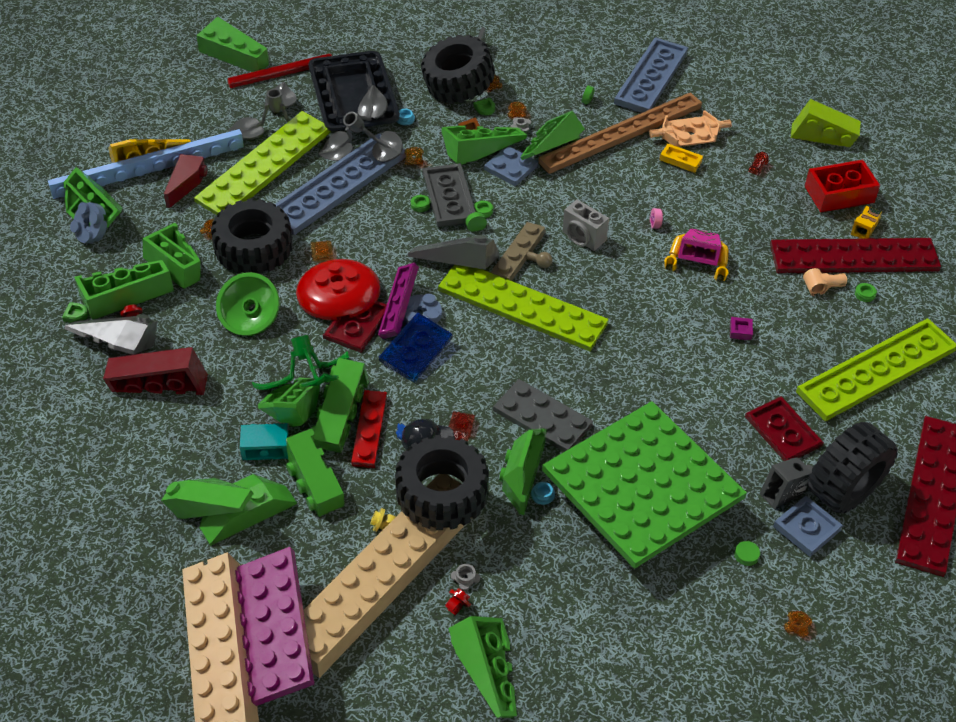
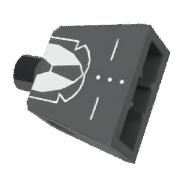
(785, 482)

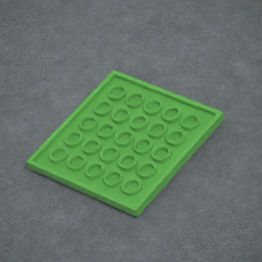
(643, 483)

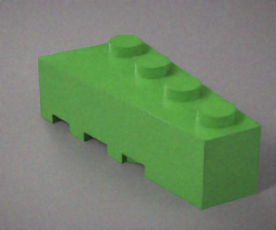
(124, 287)
(340, 405)

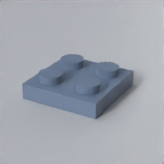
(510, 167)
(807, 526)

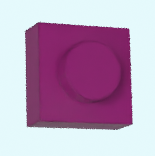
(741, 328)

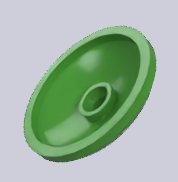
(237, 297)

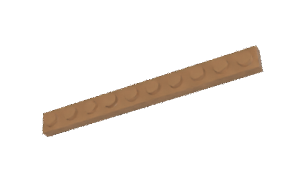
(618, 133)

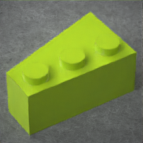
(825, 125)

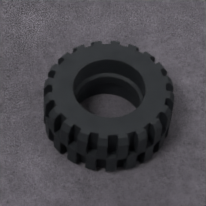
(458, 69)
(254, 254)
(852, 467)
(442, 508)

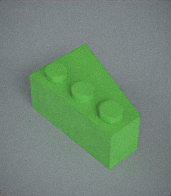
(313, 474)

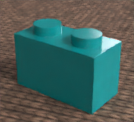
(264, 441)

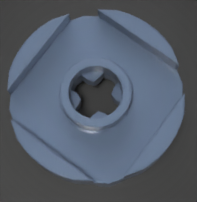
(88, 213)
(425, 303)

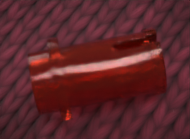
(760, 160)

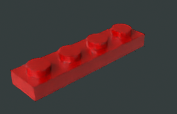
(369, 429)

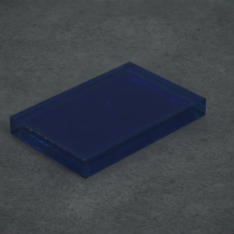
(415, 347)

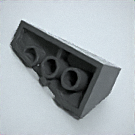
(469, 252)

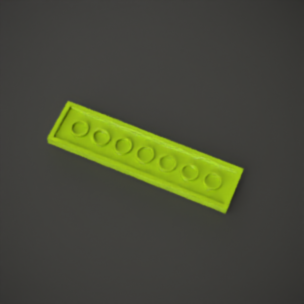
(263, 163)
(524, 306)
(876, 369)

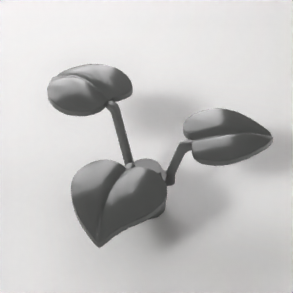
(276, 100)
(372, 106)

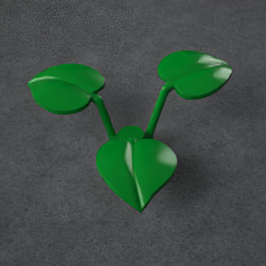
(304, 350)

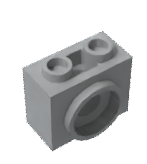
(585, 225)

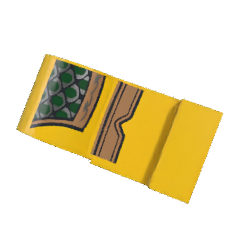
(867, 220)

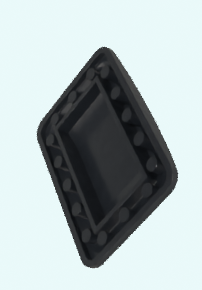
(343, 82)

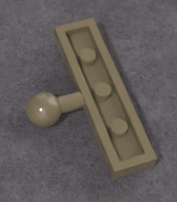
(521, 250)

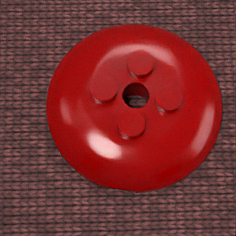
(338, 289)

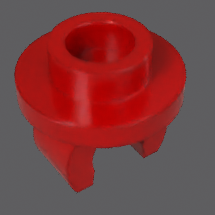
(131, 310)
(457, 601)

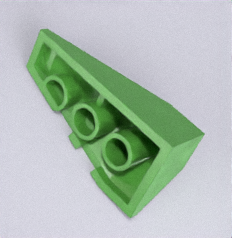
(472, 145)
(482, 648)

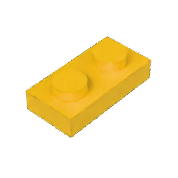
(681, 158)

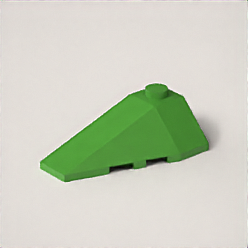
(555, 133)
(205, 498)

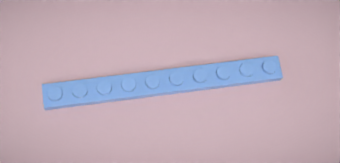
(154, 161)

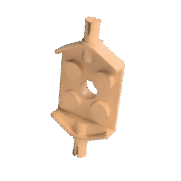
(704, 130)

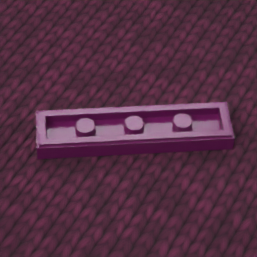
(398, 301)

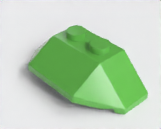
(82, 188)
(291, 402)
(522, 467)
(267, 500)

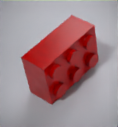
(842, 185)

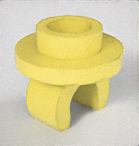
(381, 520)

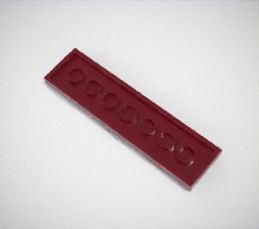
(855, 255)
(931, 500)

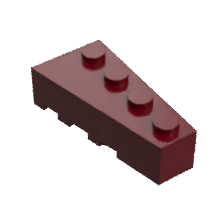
(157, 372)

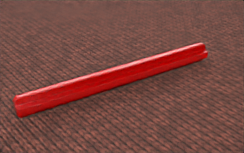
(270, 73)

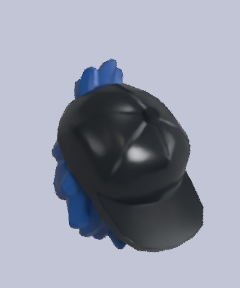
(419, 430)

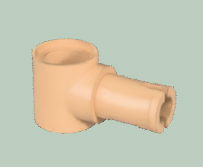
(821, 282)

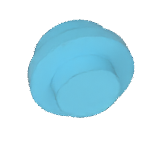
(406, 117)
(543, 493)

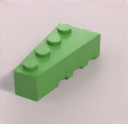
(232, 46)

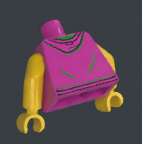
(700, 247)

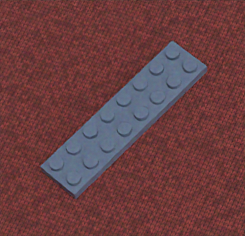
(334, 185)

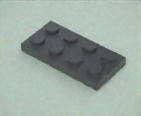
(448, 194)
(537, 410)

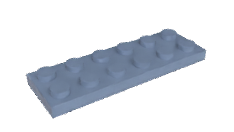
(651, 75)

